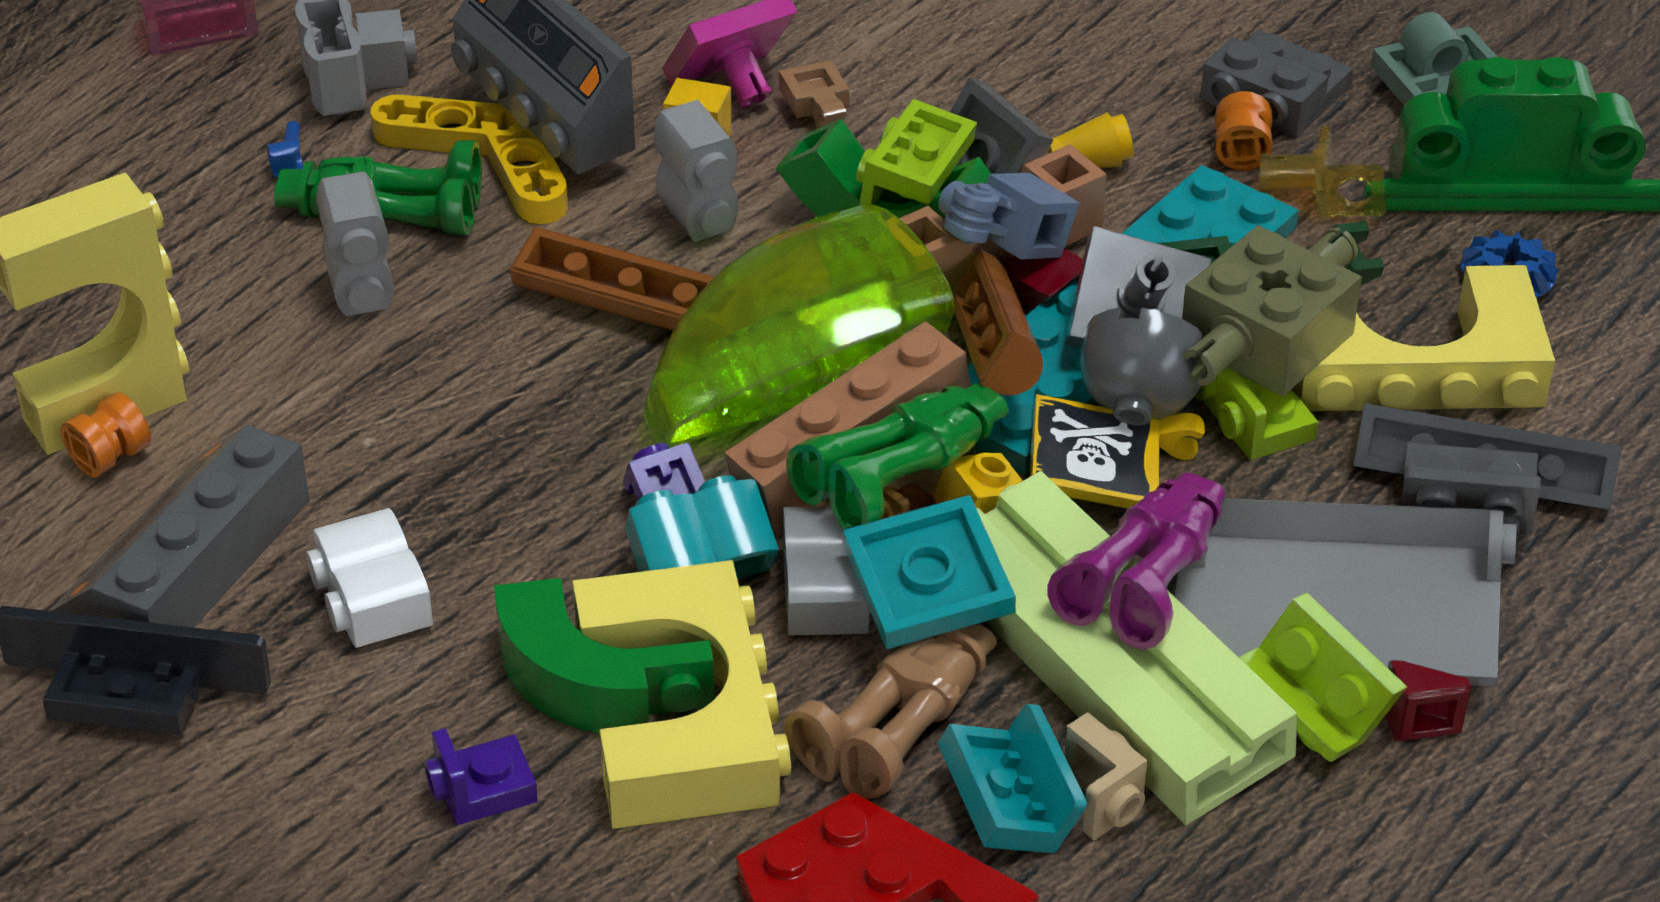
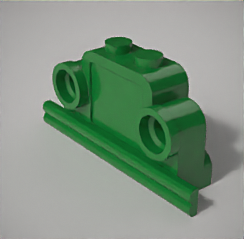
(1518, 143)

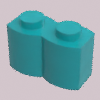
(704, 527)

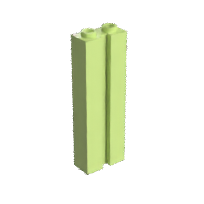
(1180, 705)

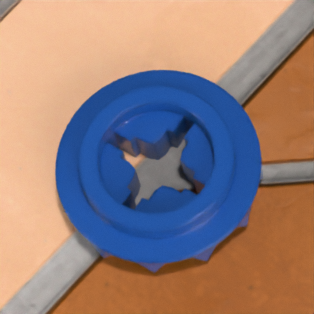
(1502, 248)

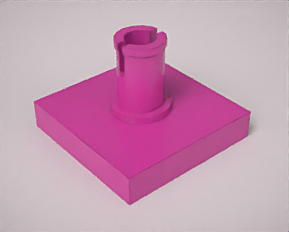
(732, 45)

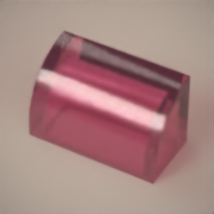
(194, 23)

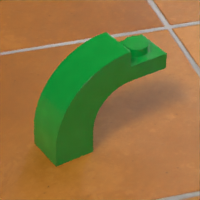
(825, 166)
(589, 681)

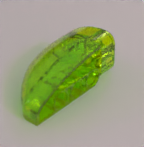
(793, 321)

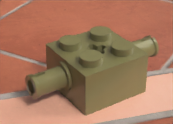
(1273, 308)

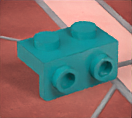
(1015, 782)

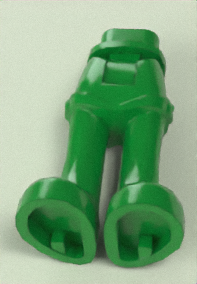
(422, 197)
(916, 436)

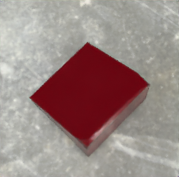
(1042, 278)
(1430, 704)

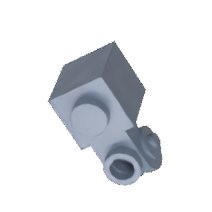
(1011, 211)

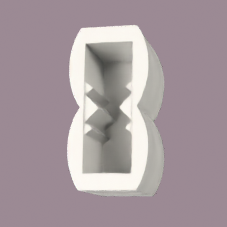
(369, 578)

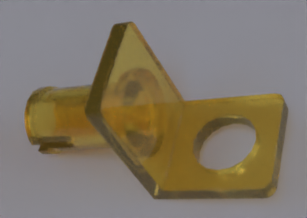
(1321, 174)

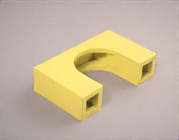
(84, 240)
(1495, 364)
(706, 760)

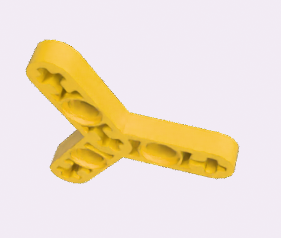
(417, 124)

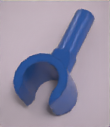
(286, 153)

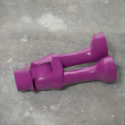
(1164, 529)

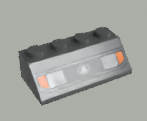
(551, 75)
(197, 534)

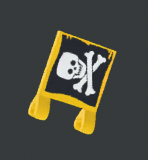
(1101, 457)

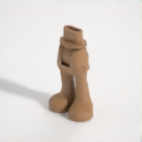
(918, 679)

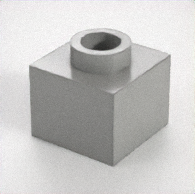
(385, 49)

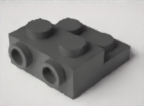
(1287, 76)

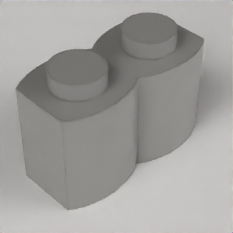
(331, 56)
(696, 170)
(355, 243)
(818, 576)

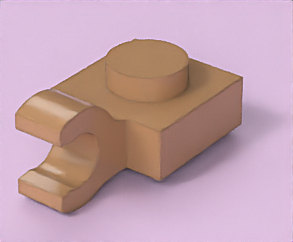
(815, 92)

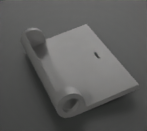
(1396, 577)

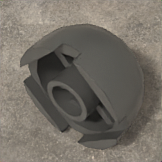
(1139, 364)

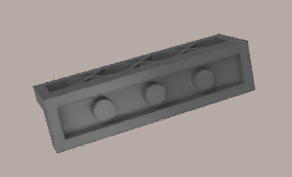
(1568, 467)

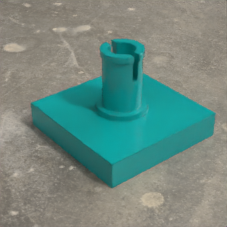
(929, 571)

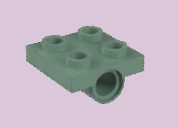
(1426, 56)

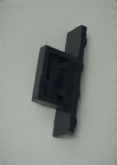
(129, 669)

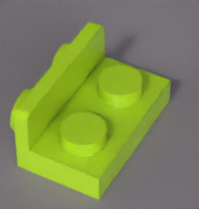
(915, 153)
(1257, 416)
(1325, 678)

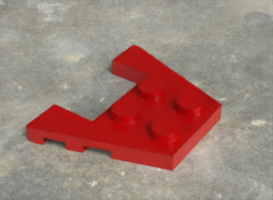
(867, 856)

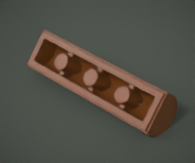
(606, 278)
(996, 327)

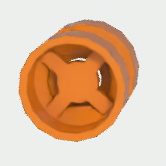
(1243, 130)
(106, 434)

